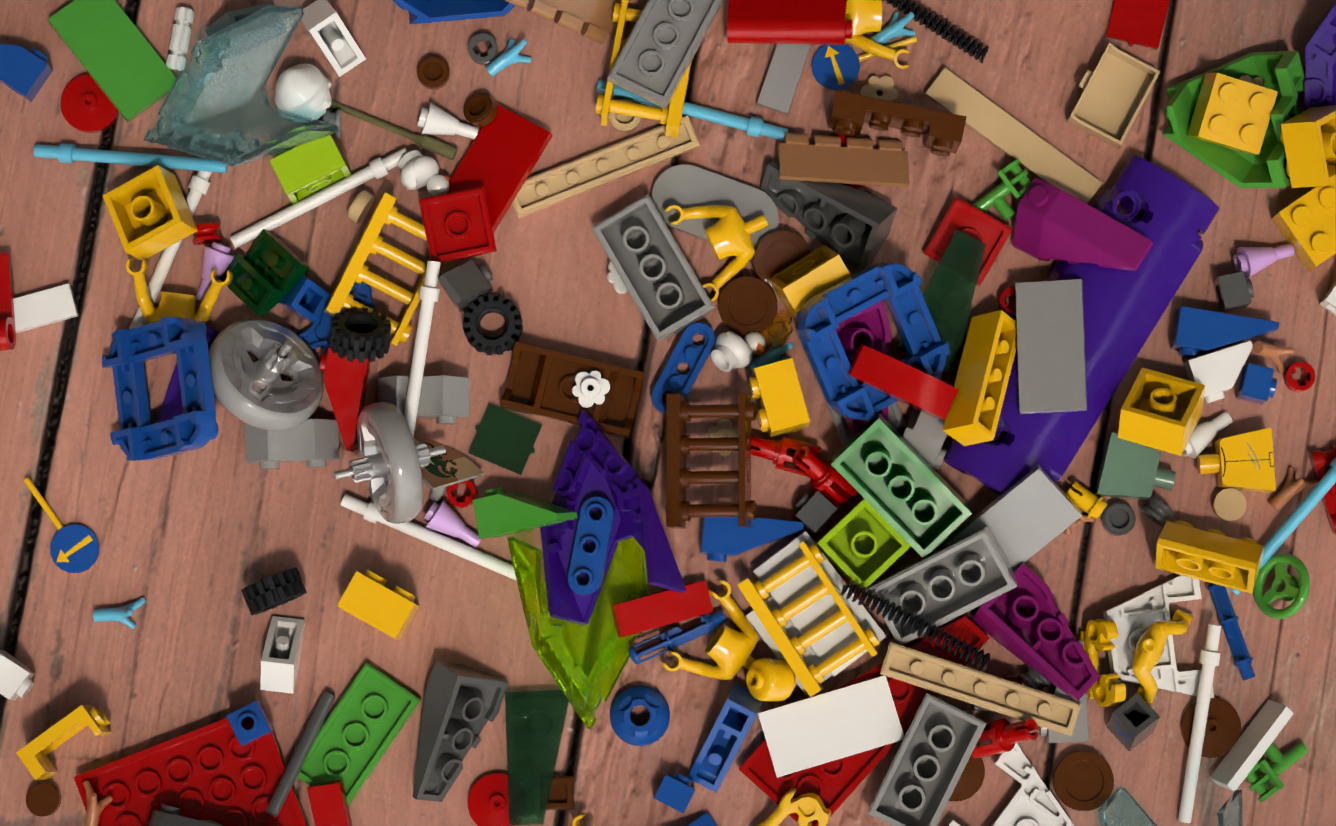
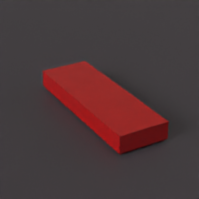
(661, 608)

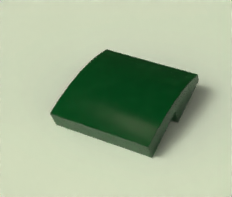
(265, 273)

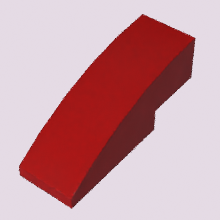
(903, 382)

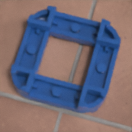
(834, 305)
(127, 358)

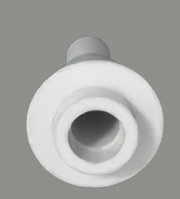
(439, 122)
(1204, 434)

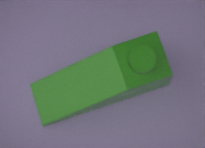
(511, 513)

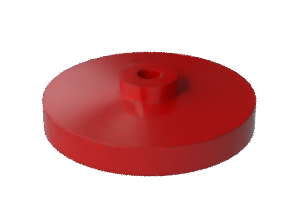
(87, 106)
(490, 801)

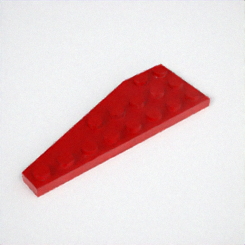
(840, 777)

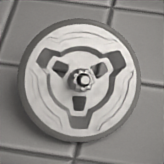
(255, 389)
(389, 462)

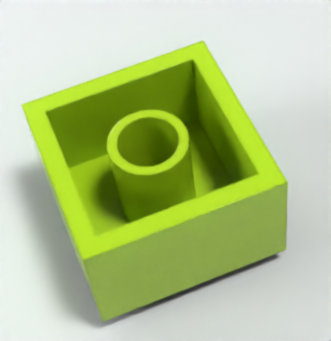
(309, 168)
(863, 545)

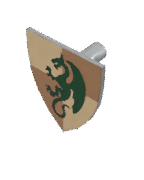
(446, 469)

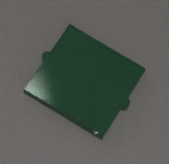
(505, 439)

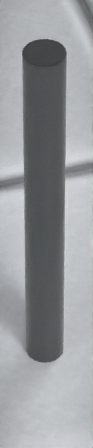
(300, 754)

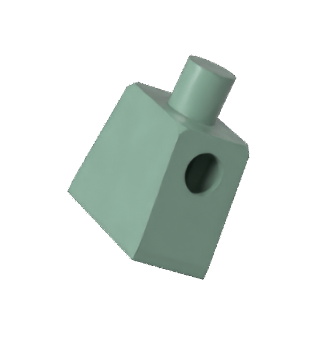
(1130, 470)

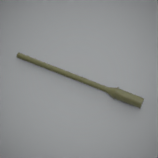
(423, 141)

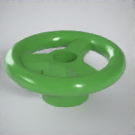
(1284, 586)

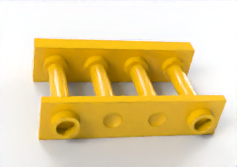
(605, 104)
(358, 272)
(795, 647)

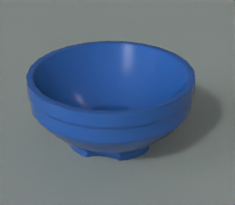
(653, 729)

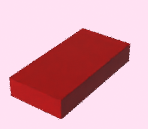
(329, 804)

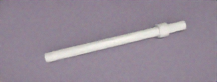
(378, 168)
(198, 186)
(428, 295)
(372, 515)
(1209, 659)

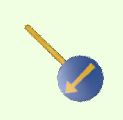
(838, 65)
(73, 546)

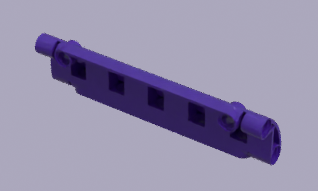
(1118, 319)

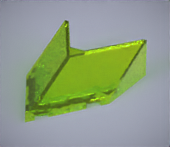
(588, 656)

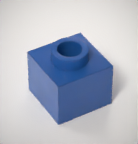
(306, 300)
(1256, 384)
(261, 723)
(675, 792)

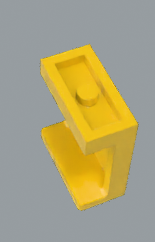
(35, 753)

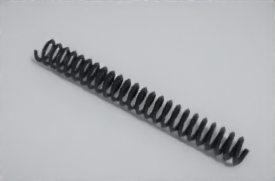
(939, 25)
(934, 627)

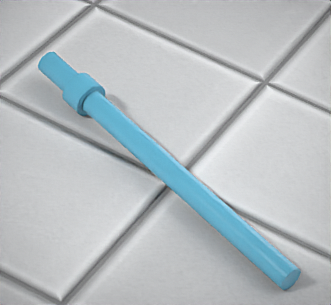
(754, 126)
(69, 153)
(1298, 515)

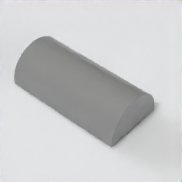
(653, 268)
(947, 583)
(927, 764)

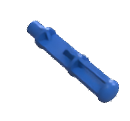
(1232, 630)
(676, 637)

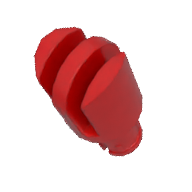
(781, 452)
(824, 477)
(1001, 735)

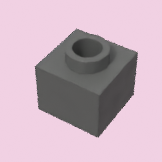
(1233, 291)
(814, 511)

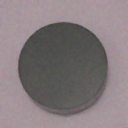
(1118, 519)

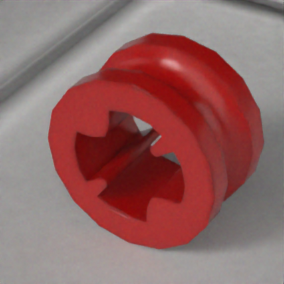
(207, 234)
(1007, 293)
(1305, 369)
(468, 499)

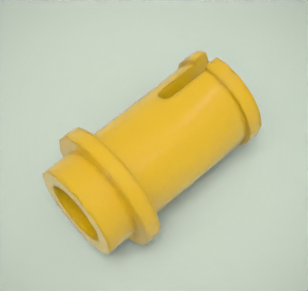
(1086, 500)

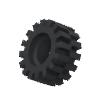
(478, 310)
(360, 334)
(273, 591)

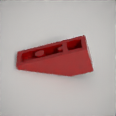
(346, 390)

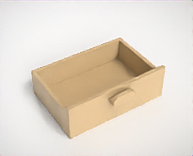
(1112, 96)

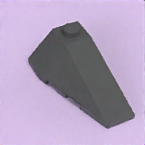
(835, 214)
(453, 715)

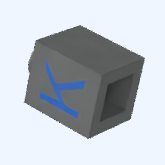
(1133, 722)

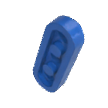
(687, 354)
(600, 532)

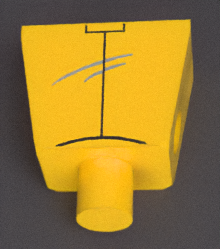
(1242, 462)

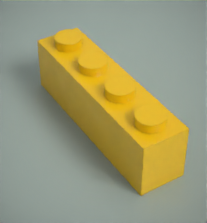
(982, 378)

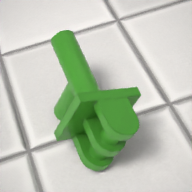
(996, 196)
(1269, 774)

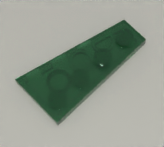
(951, 293)
(533, 744)

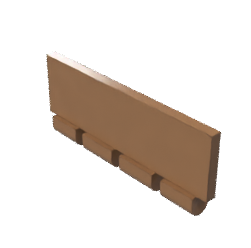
(588, 16)
(847, 165)

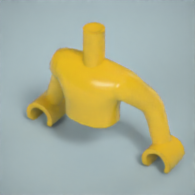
(867, 19)
(727, 237)
(175, 303)
(727, 647)
(1150, 649)

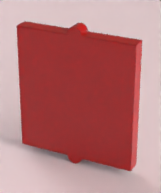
(1138, 22)

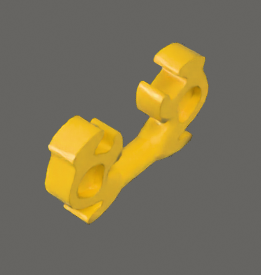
(1098, 638)
(807, 806)

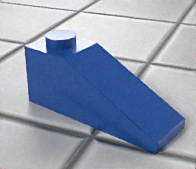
(23, 69)
(1206, 331)
(725, 538)
(725, 738)

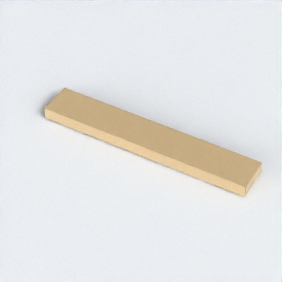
(1012, 136)
(603, 167)
(980, 689)

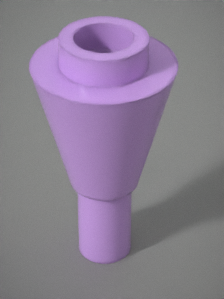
(214, 257)
(1255, 259)
(444, 520)

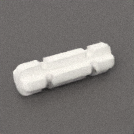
(180, 38)

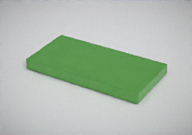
(114, 54)
(358, 732)

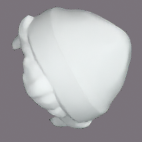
(303, 91)

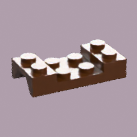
(942, 129)
(543, 384)

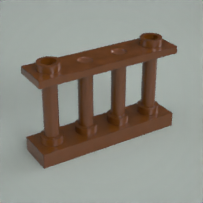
(680, 445)

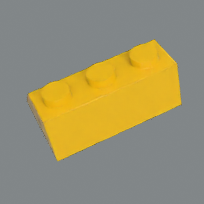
(1209, 556)

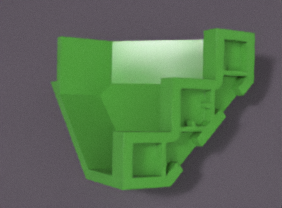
(1279, 72)

